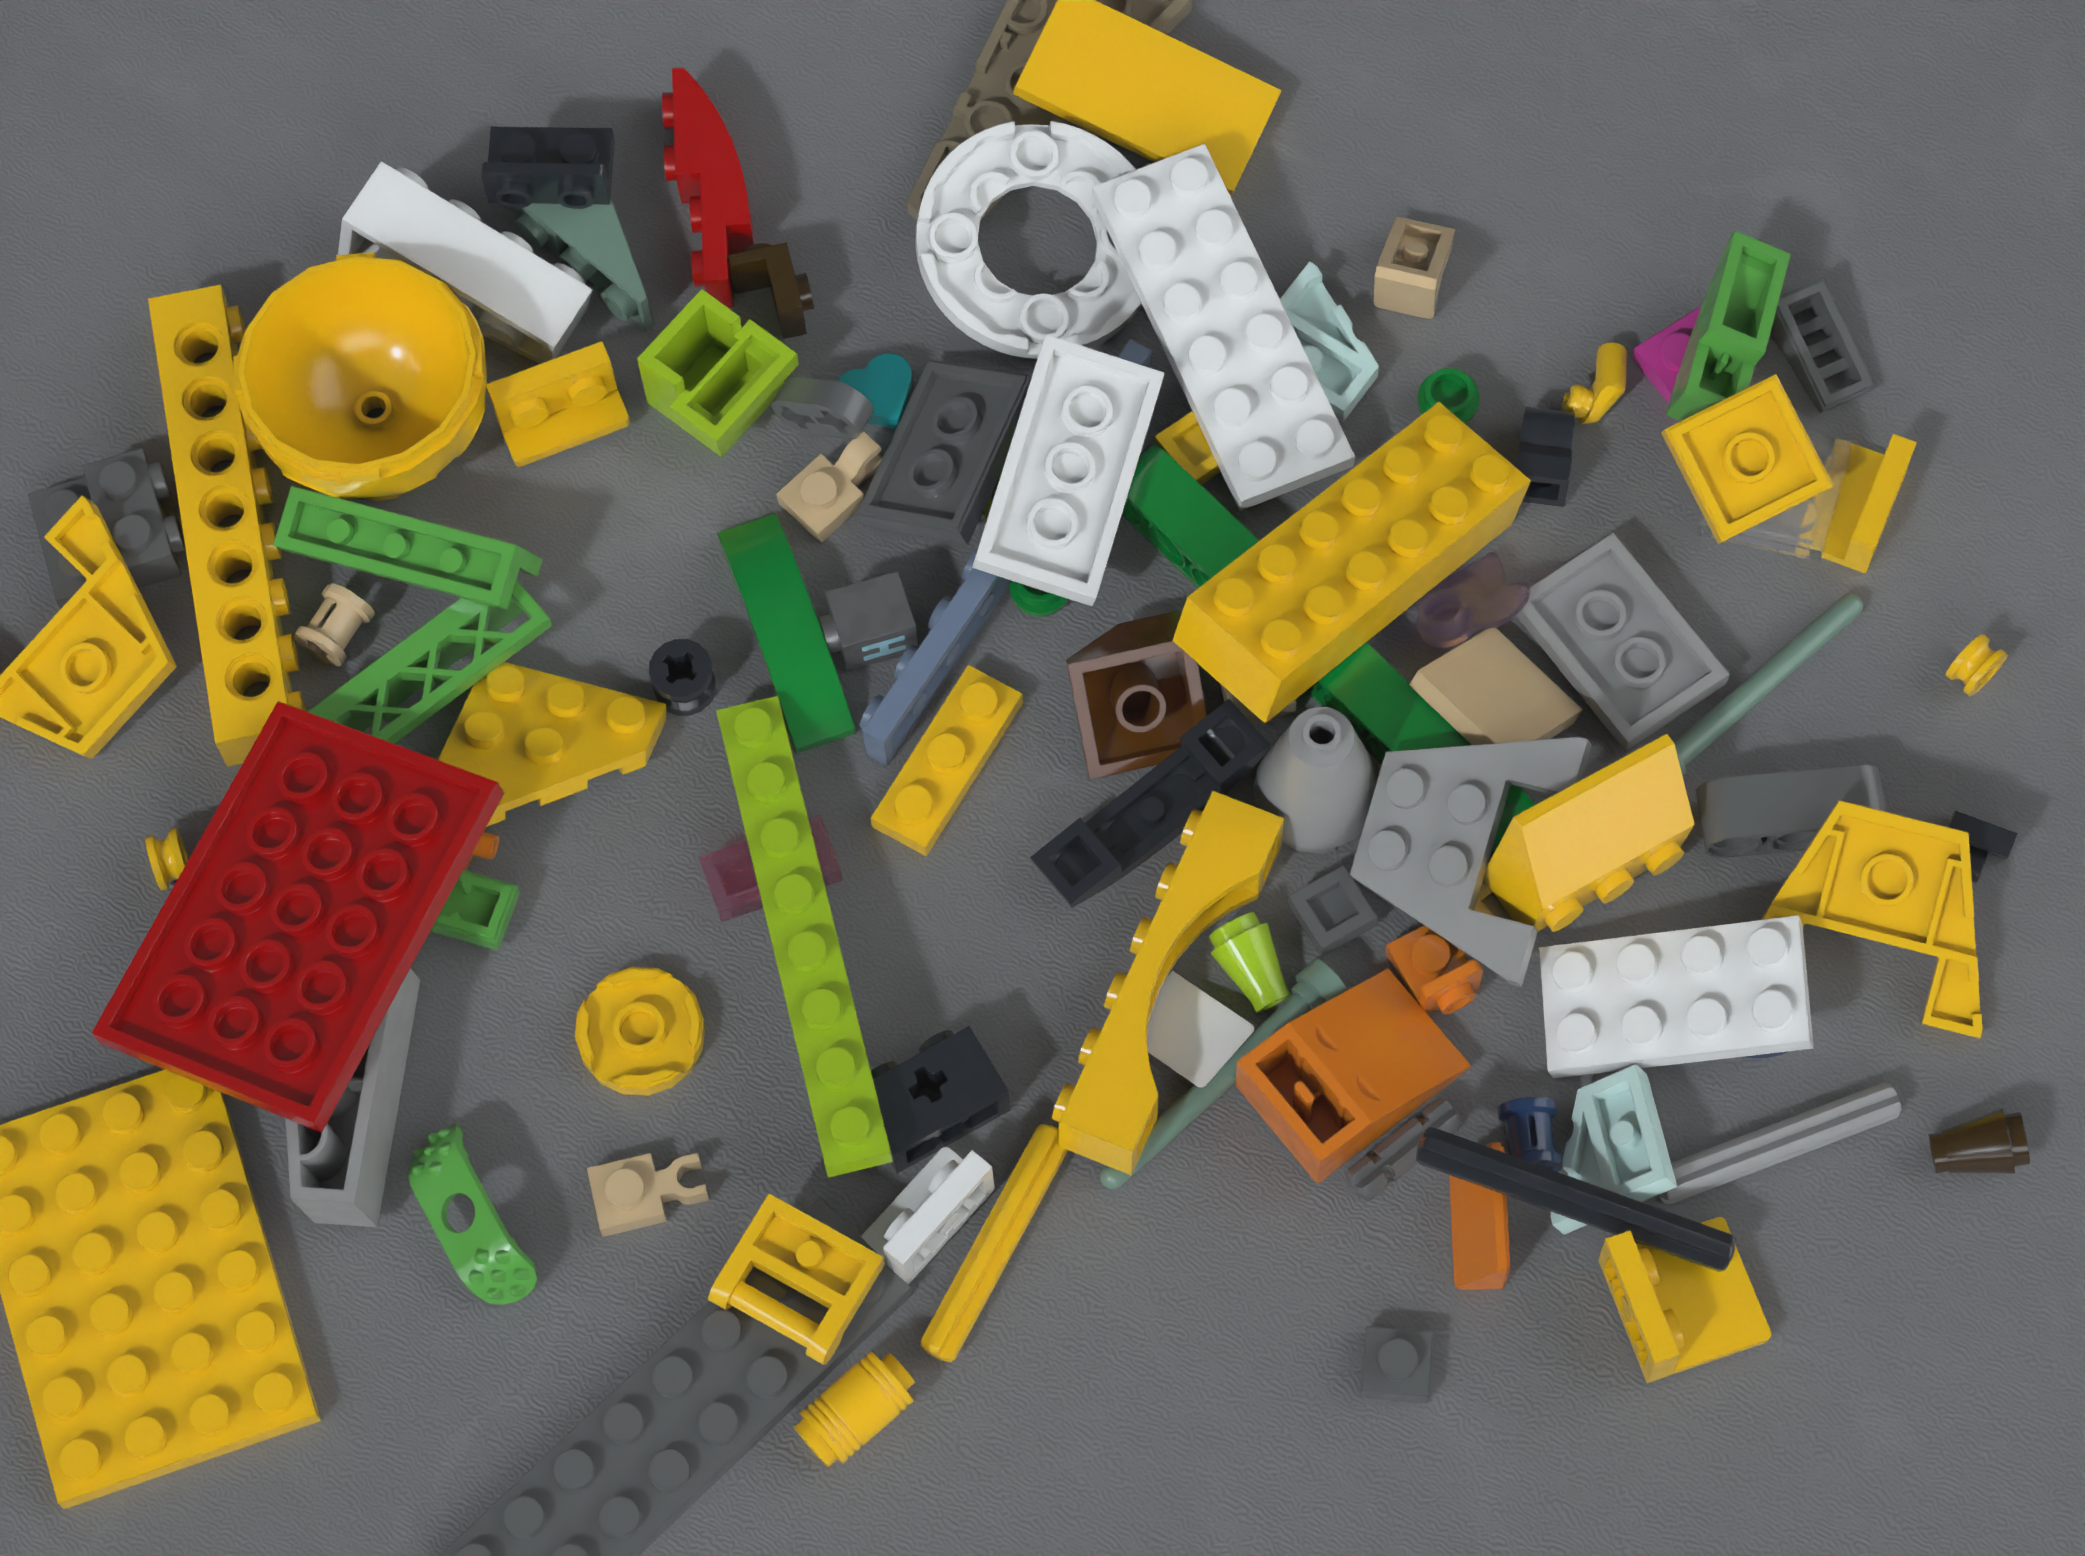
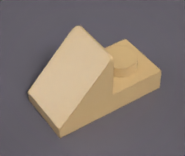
(1412, 267)

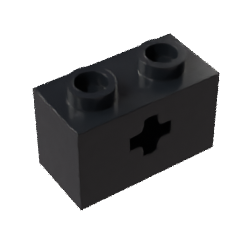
(968, 1089)

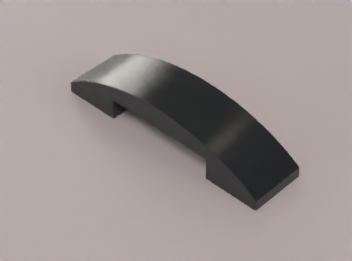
(1153, 809)

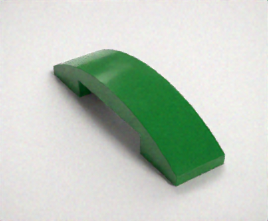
(787, 632)

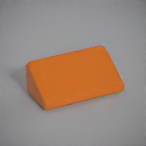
(1479, 1235)

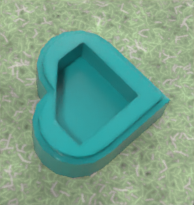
(886, 385)

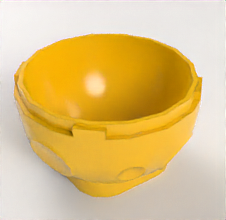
(355, 342)

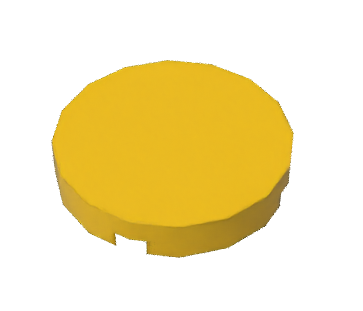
(640, 1031)

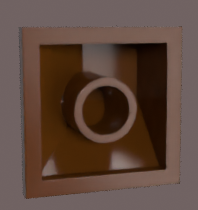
(1134, 695)

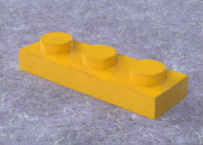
(947, 760)

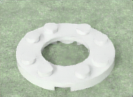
(951, 258)

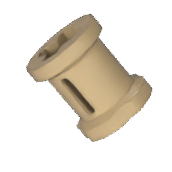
(334, 624)

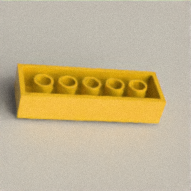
(1350, 561)

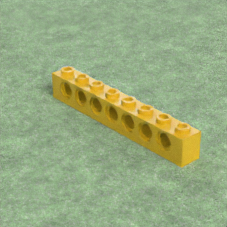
(184, 329)

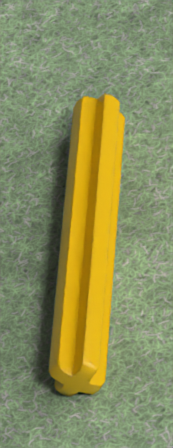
(994, 1245)

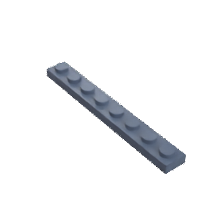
(953, 629)

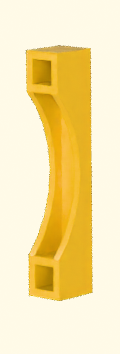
(1220, 871)

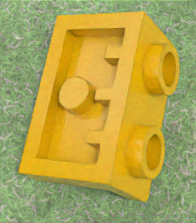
(558, 404)

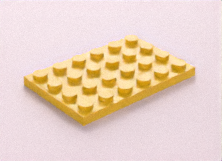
(142, 1287)

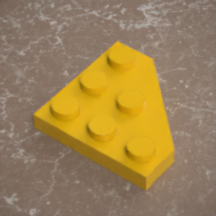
(549, 734)

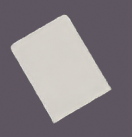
(1193, 1031)

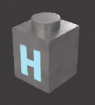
(869, 621)

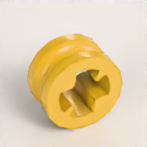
(1976, 665)
(166, 857)

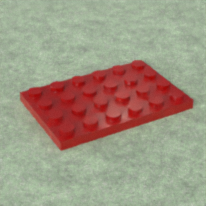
(299, 915)

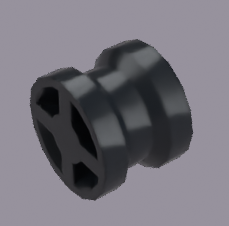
(687, 691)

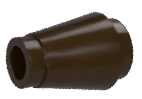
(1982, 1145)

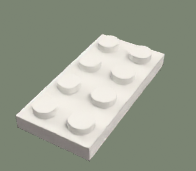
(1068, 470)
(1676, 997)

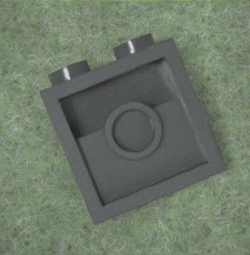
(130, 502)

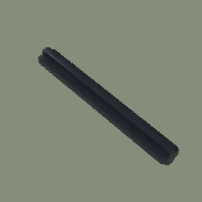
(1575, 1199)

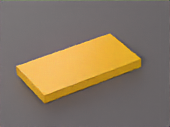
(1144, 88)

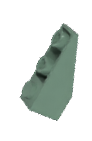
(594, 247)

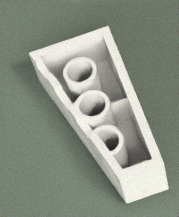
(495, 274)

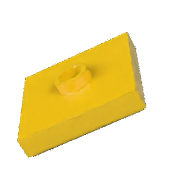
(1747, 459)

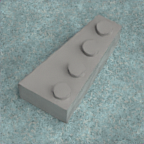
(344, 1169)

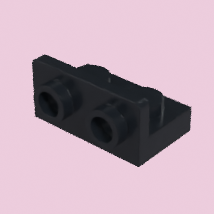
(549, 166)

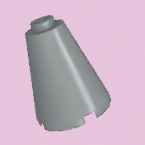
(1317, 782)

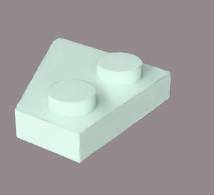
(1326, 334)
(1617, 1141)

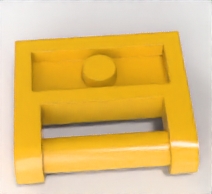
(806, 1259)

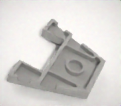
(1436, 831)

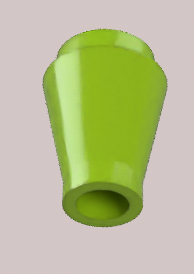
(1250, 960)

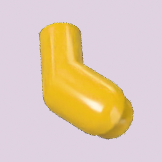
(1606, 389)

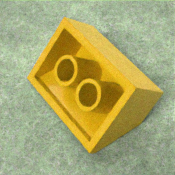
(1593, 838)

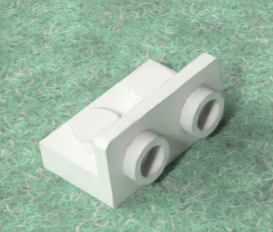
(930, 1211)

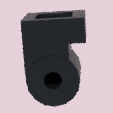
(1546, 454)

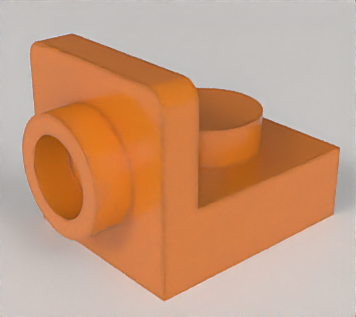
(1434, 971)

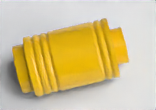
(855, 1408)

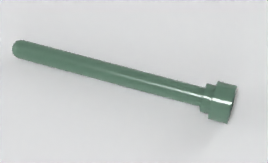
(1767, 678)
(1315, 986)

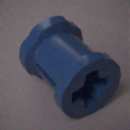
(1531, 1130)

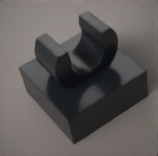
(1983, 840)

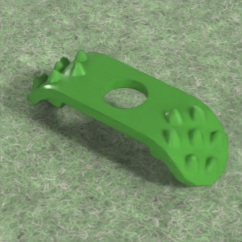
(485, 1252)

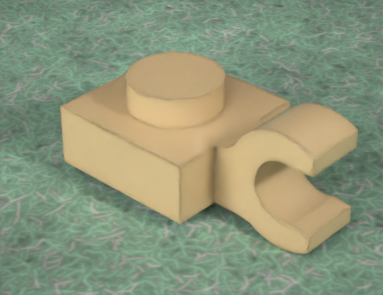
(828, 493)

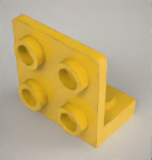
(1678, 1309)

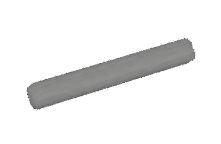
(1783, 1141)

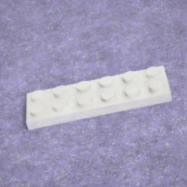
(1223, 327)

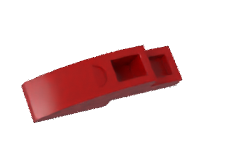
(708, 180)

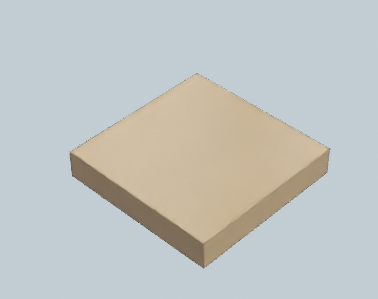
(1495, 692)

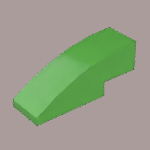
(1730, 326)

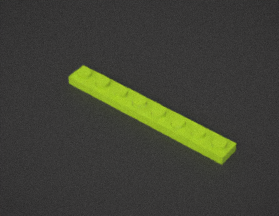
(804, 938)

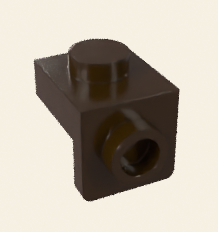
(771, 266)

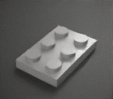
(1620, 642)

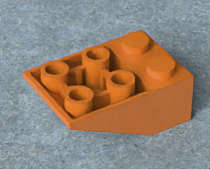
(1348, 1072)

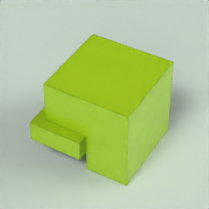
(714, 372)

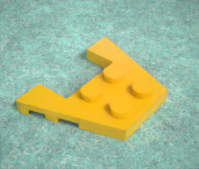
(95, 654)
(1899, 887)

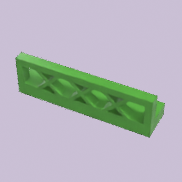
(402, 548)
(424, 660)

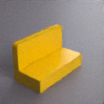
(1866, 502)

